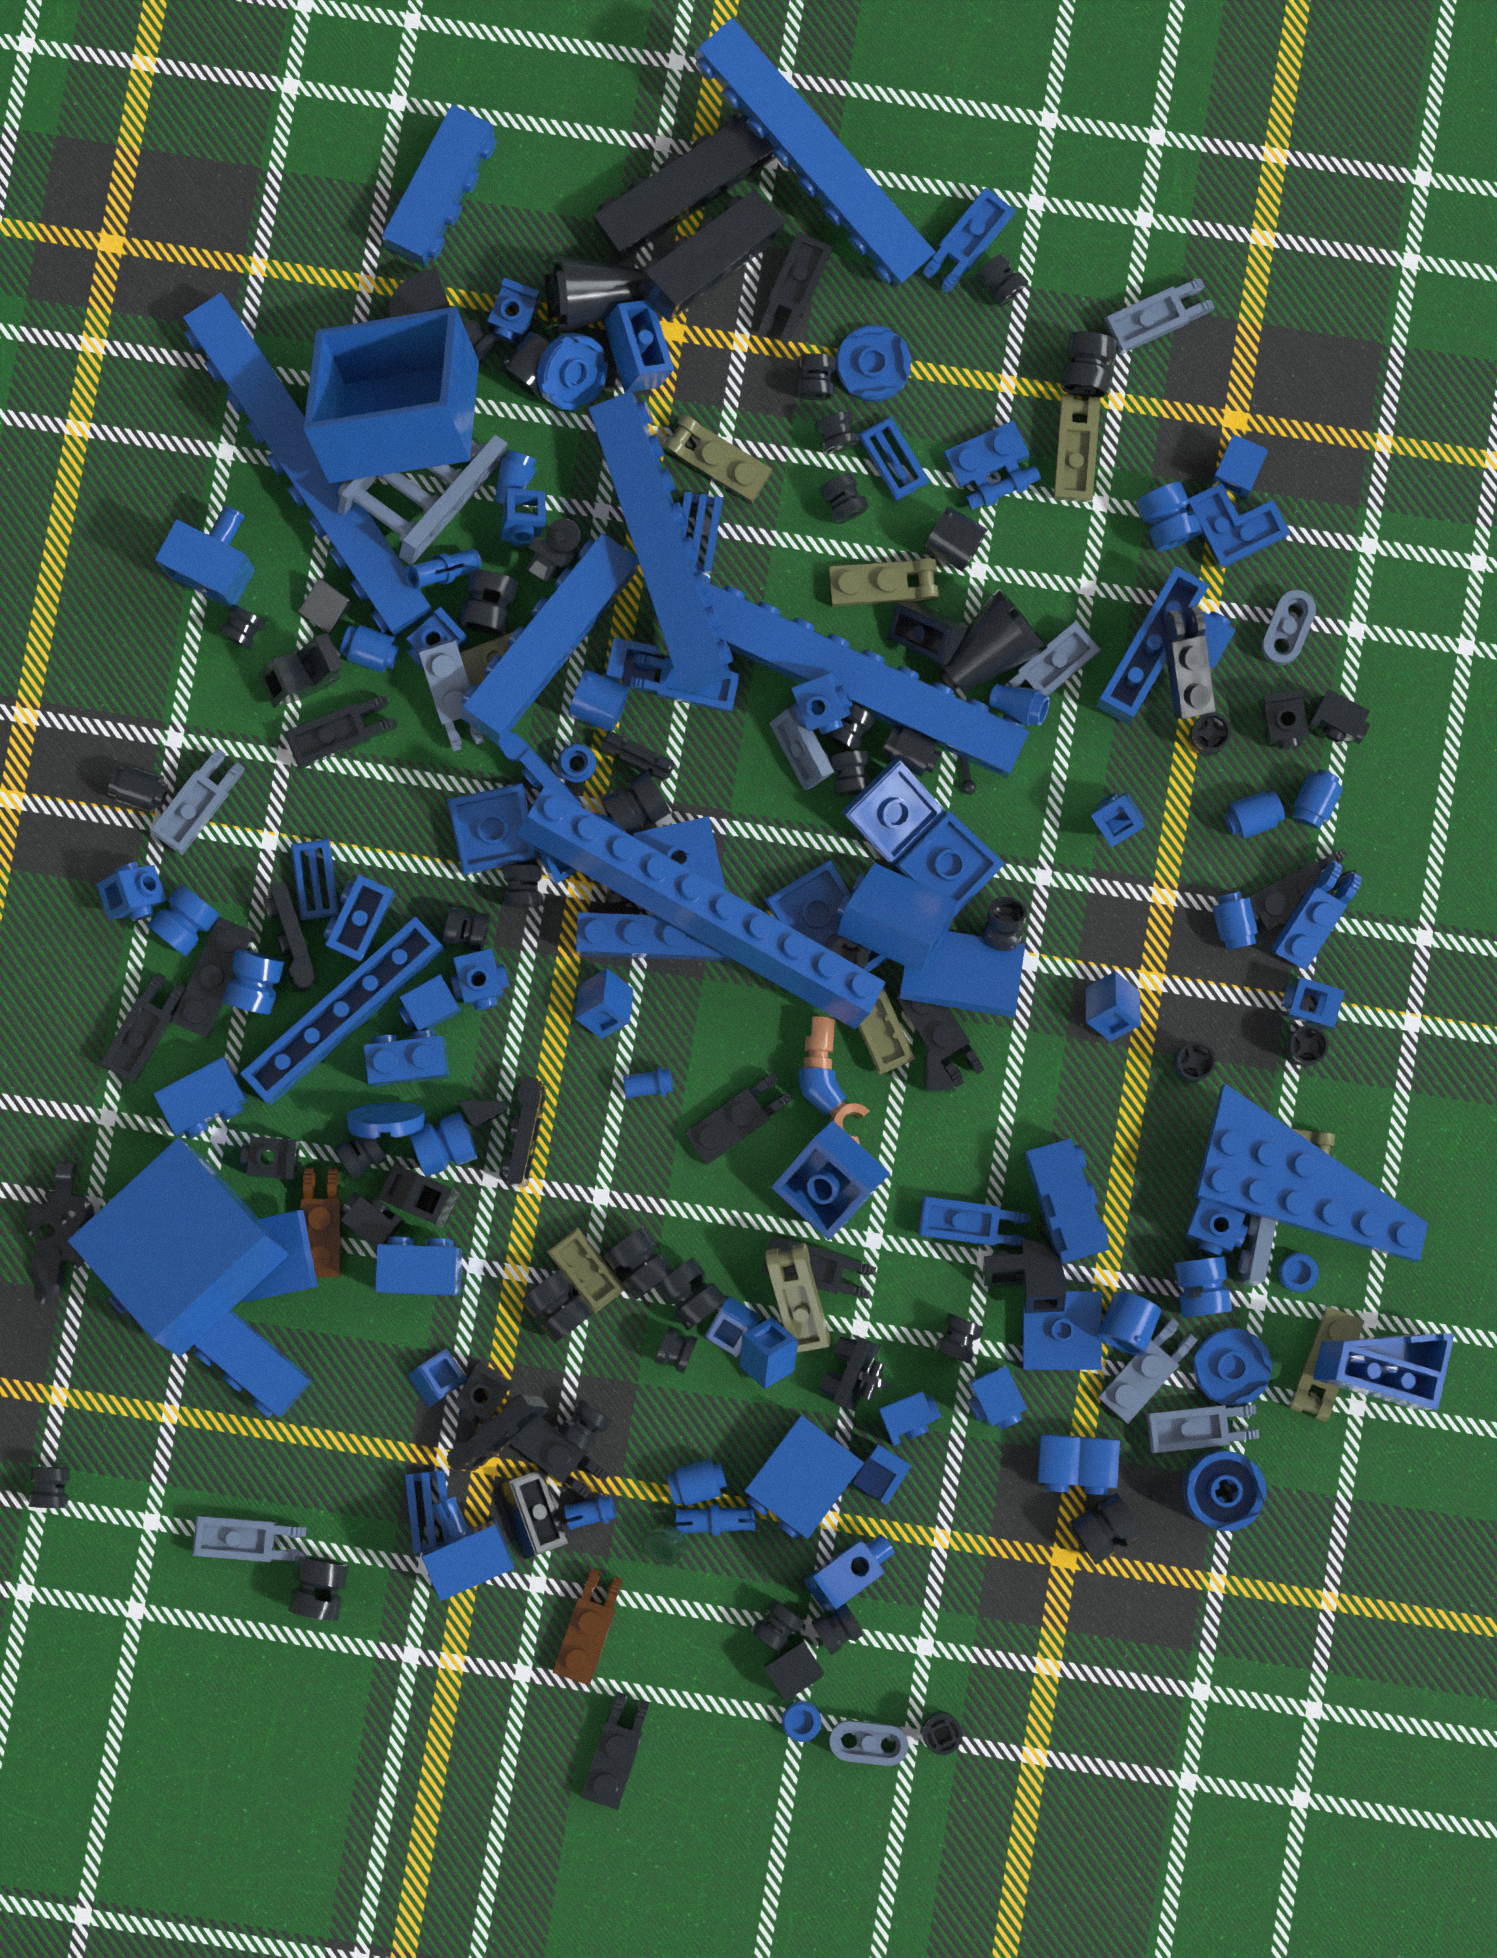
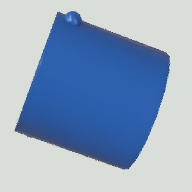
(599, 701)
(1129, 1323)

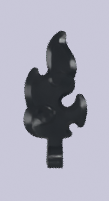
(65, 1214)

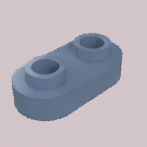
(1287, 628)
(868, 1743)

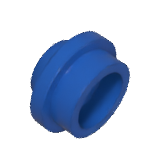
(576, 751)

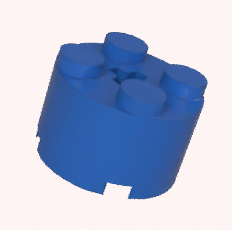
(1243, 1501)

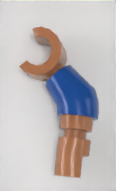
(818, 1078)

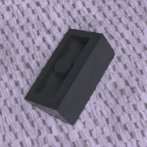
(926, 631)
(532, 1514)

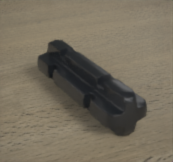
(637, 756)

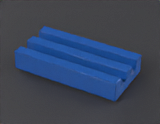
(909, 487)
(703, 501)
(319, 912)
(425, 1477)

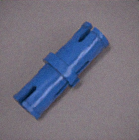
(430, 573)
(715, 1520)

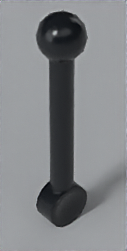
(968, 785)

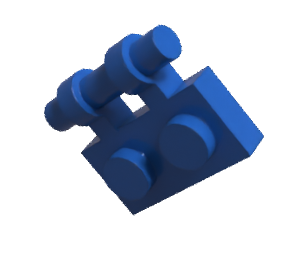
(987, 455)

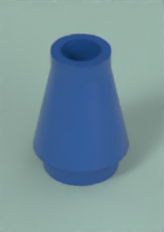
(514, 472)
(1023, 704)

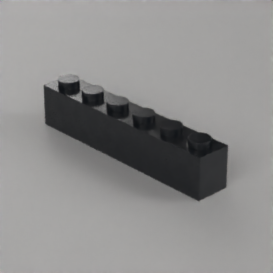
(682, 186)

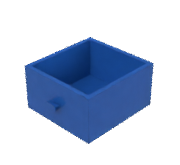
(392, 395)
(178, 1248)

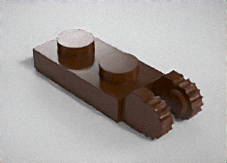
(323, 1223)
(587, 1632)

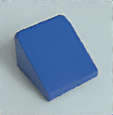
(730, 1325)
(437, 1377)

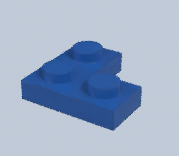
(1231, 535)

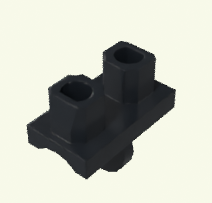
(555, 549)
(860, 1375)

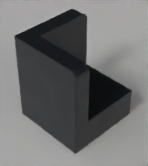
(794, 1670)

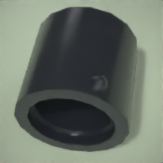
(523, 363)
(955, 539)

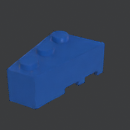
(1066, 1200)
(1390, 1368)

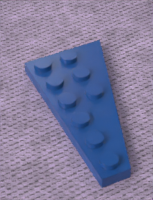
(1281, 1176)

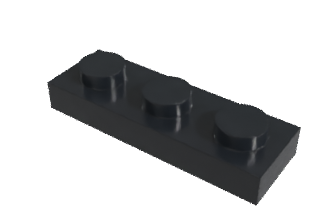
(206, 988)

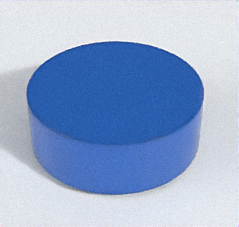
(1298, 1272)
(801, 1721)

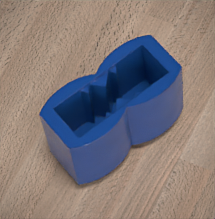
(1078, 1461)

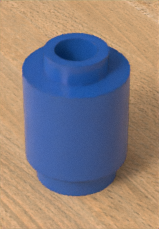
(369, 648)
(1317, 798)
(1254, 814)
(1235, 921)
(696, 1482)

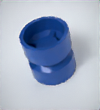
(1168, 516)
(183, 920)
(253, 981)
(443, 1144)
(1203, 1287)

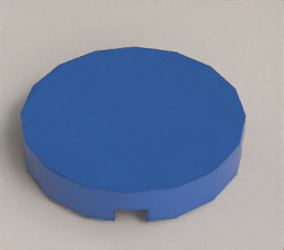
(873, 363)
(572, 371)
(391, 1117)
(1232, 1367)

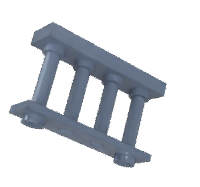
(437, 510)

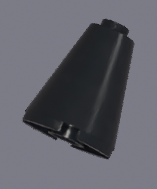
(587, 290)
(994, 644)

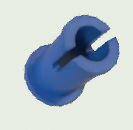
(648, 1083)
(590, 1512)

